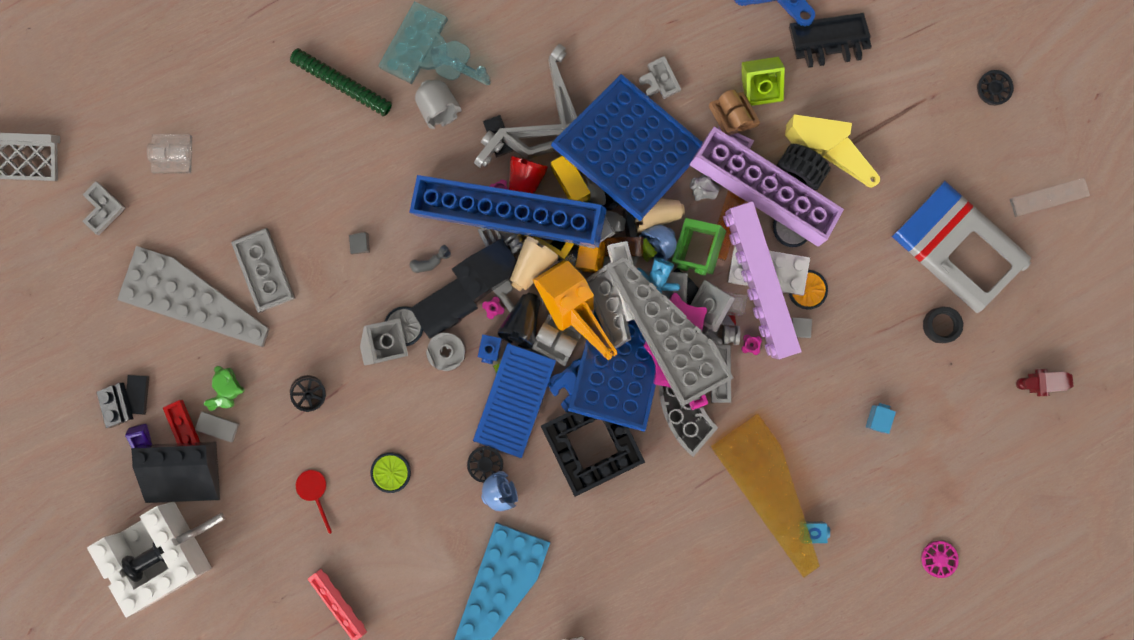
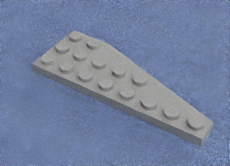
(175, 291)
(680, 348)

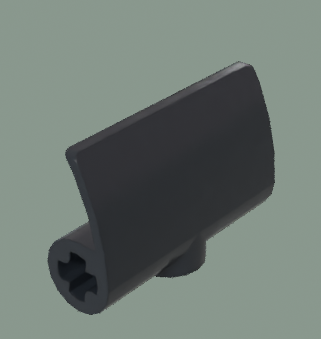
(444, 308)

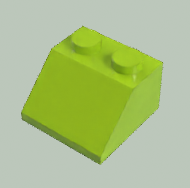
(763, 80)

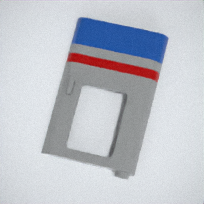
(941, 227)

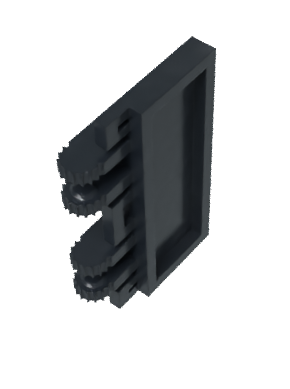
(833, 35)

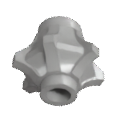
(704, 188)

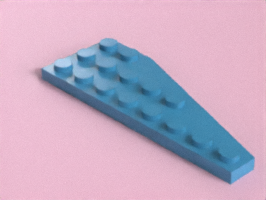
(503, 580)

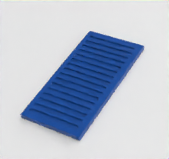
(514, 400)

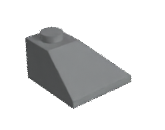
(383, 342)

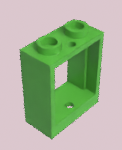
(684, 240)

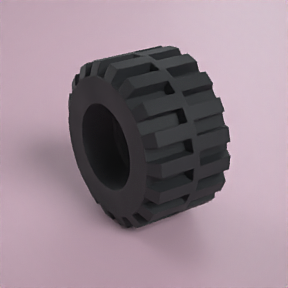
(804, 165)

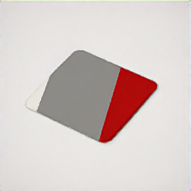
(729, 320)

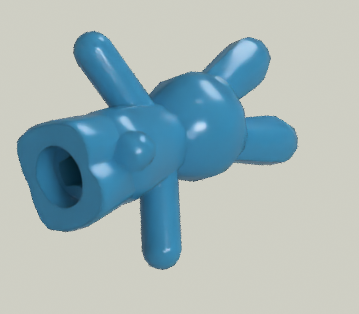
(659, 275)

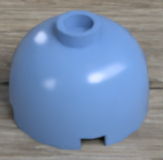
(662, 240)
(498, 492)

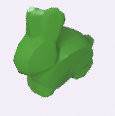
(226, 388)

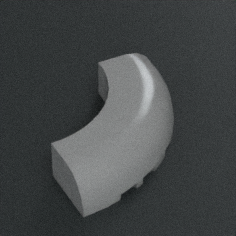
(689, 426)

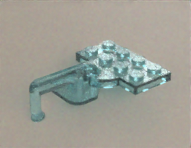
(422, 46)

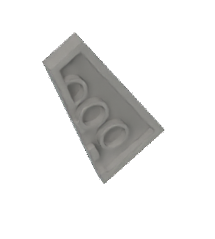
(609, 307)

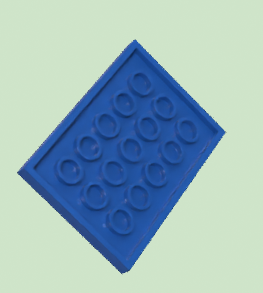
(619, 387)

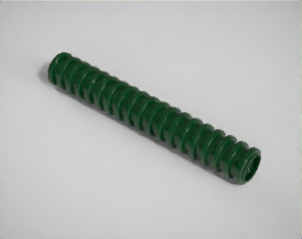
(340, 82)

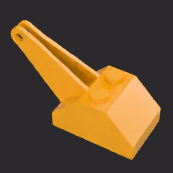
(569, 301)

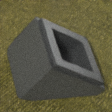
(359, 243)

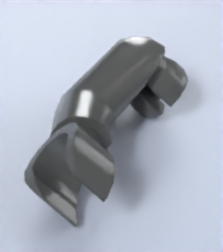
(429, 265)

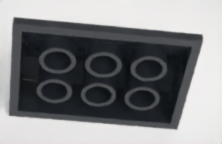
(177, 472)

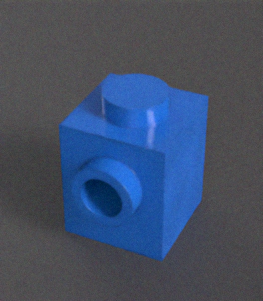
(489, 349)

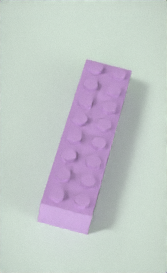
(767, 186)
(762, 281)

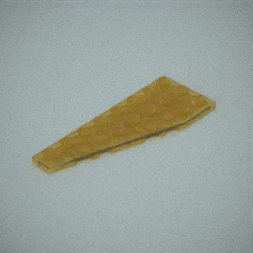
(762, 474)

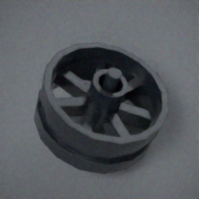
(307, 393)

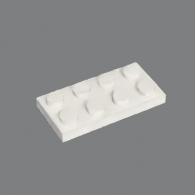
(790, 270)

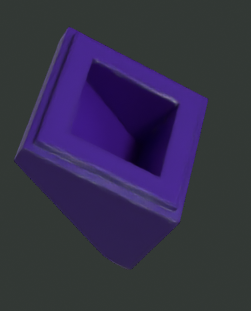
(138, 436)

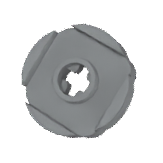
(436, 346)

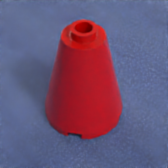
(525, 175)

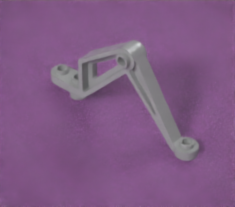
(511, 136)

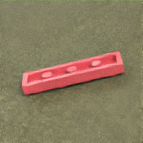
(337, 605)

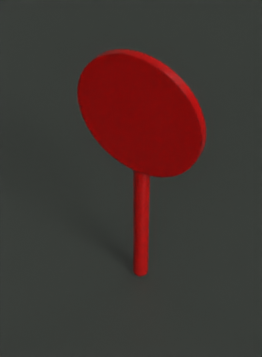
(310, 487)

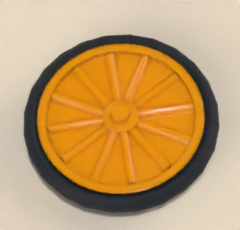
(815, 292)

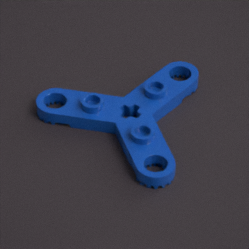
(792, 7)

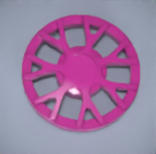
(940, 559)

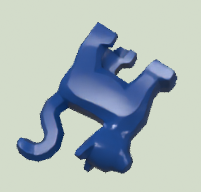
(565, 380)

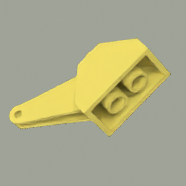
(832, 142)

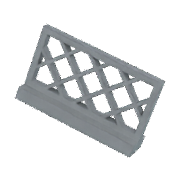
(30, 140)

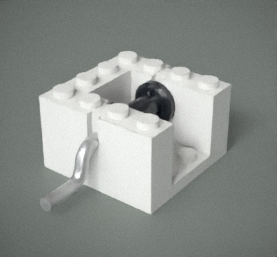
(151, 557)

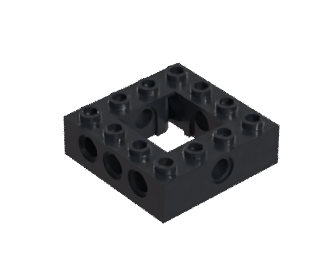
(582, 479)

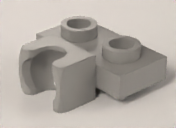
(660, 79)

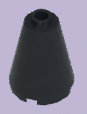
(521, 322)

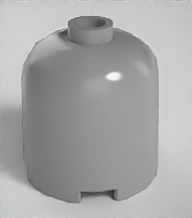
(436, 103)

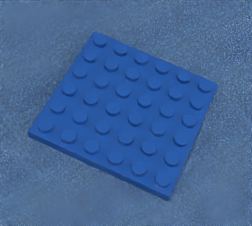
(628, 146)

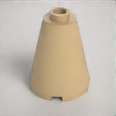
(662, 213)
(532, 262)

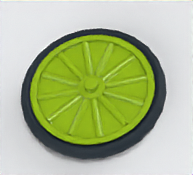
(390, 472)

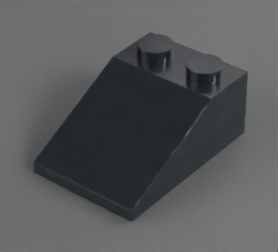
(486, 269)

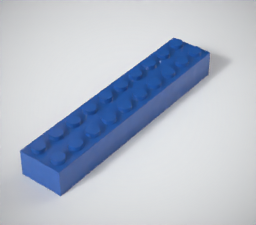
(508, 211)

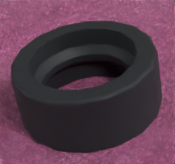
(957, 328)

